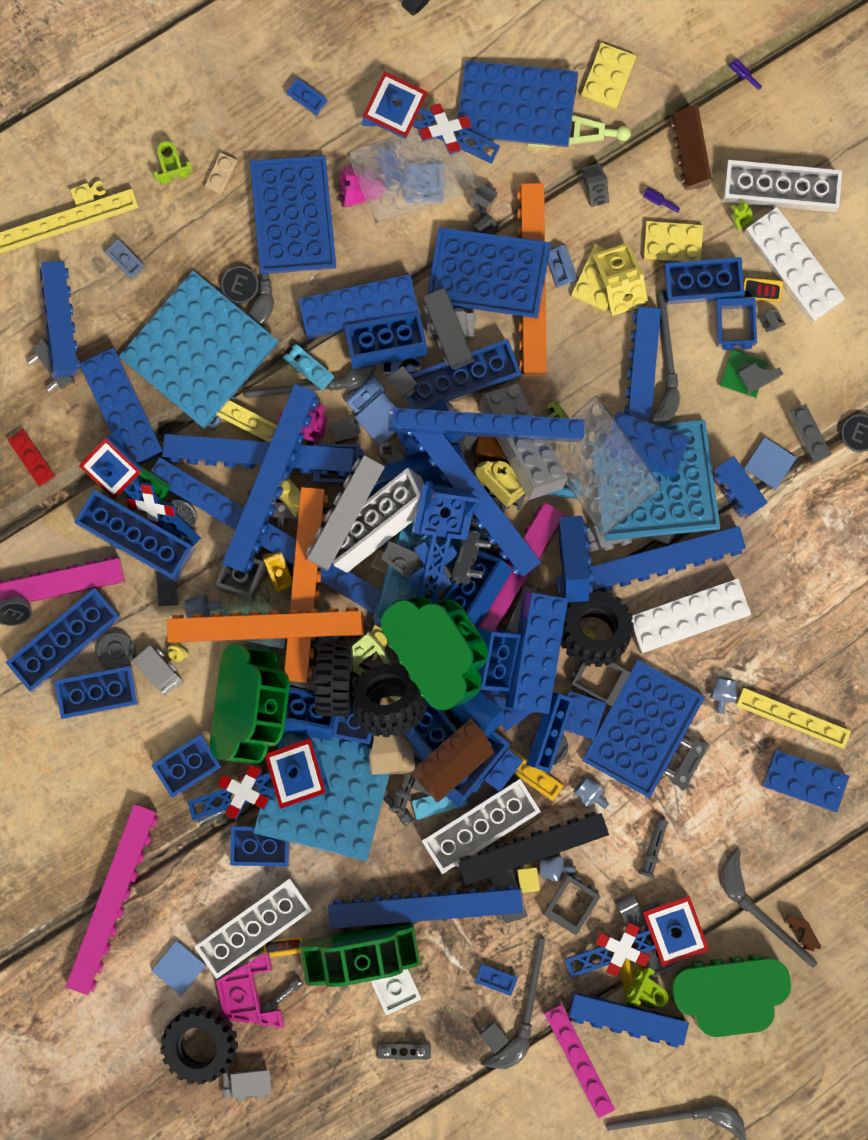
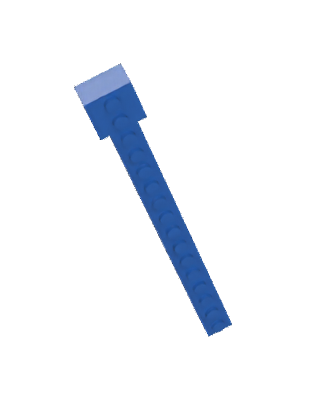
(274, 539)

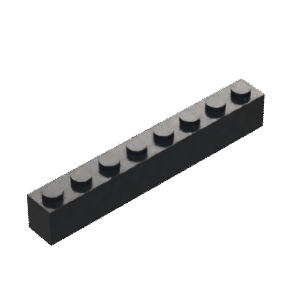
(531, 849)

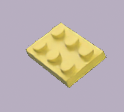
(608, 76)
(672, 242)
(590, 285)

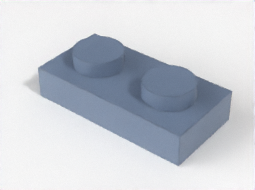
(124, 259)

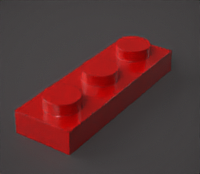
(31, 458)

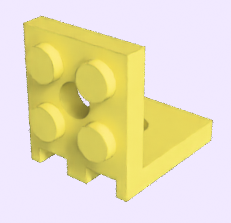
(621, 279)

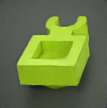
(742, 216)

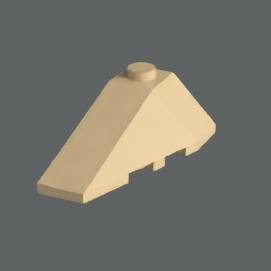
(391, 753)

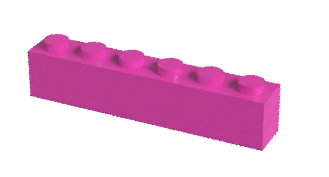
(579, 1060)

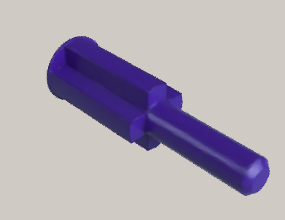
(744, 72)
(658, 199)

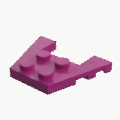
(240, 995)

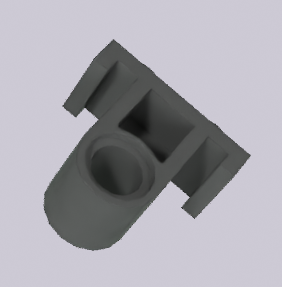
(596, 184)

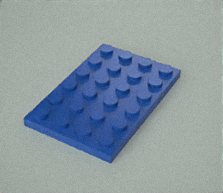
(519, 103)
(292, 214)
(490, 271)
(643, 729)

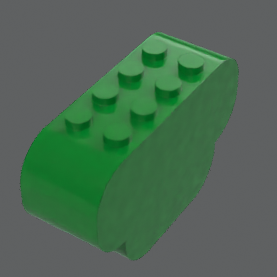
(437, 649)
(248, 704)
(360, 955)
(731, 994)

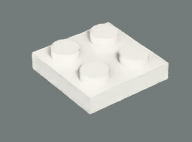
(396, 992)

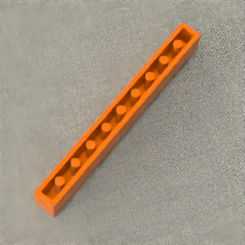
(534, 330)
(305, 581)
(265, 626)

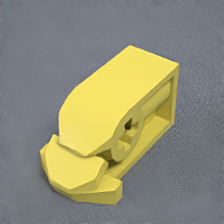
(500, 480)

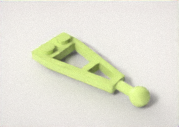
(622, 133)
(365, 647)

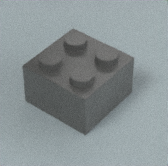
(240, 583)

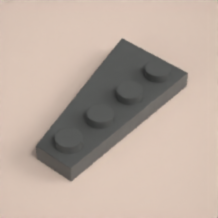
(408, 562)

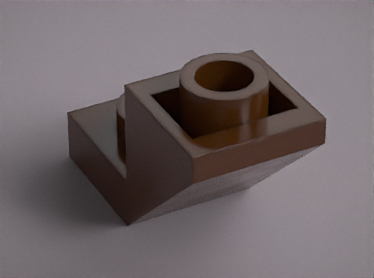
(807, 937)

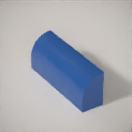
(481, 711)
(550, 733)

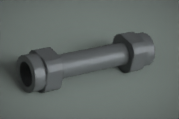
(407, 818)
(294, 984)

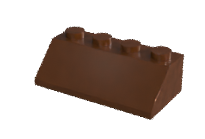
(691, 148)
(453, 760)

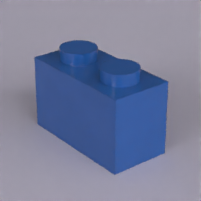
(503, 770)

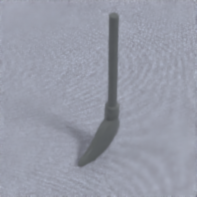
(264, 304)
(351, 379)
(671, 397)
(735, 890)
(518, 1047)
(716, 1113)

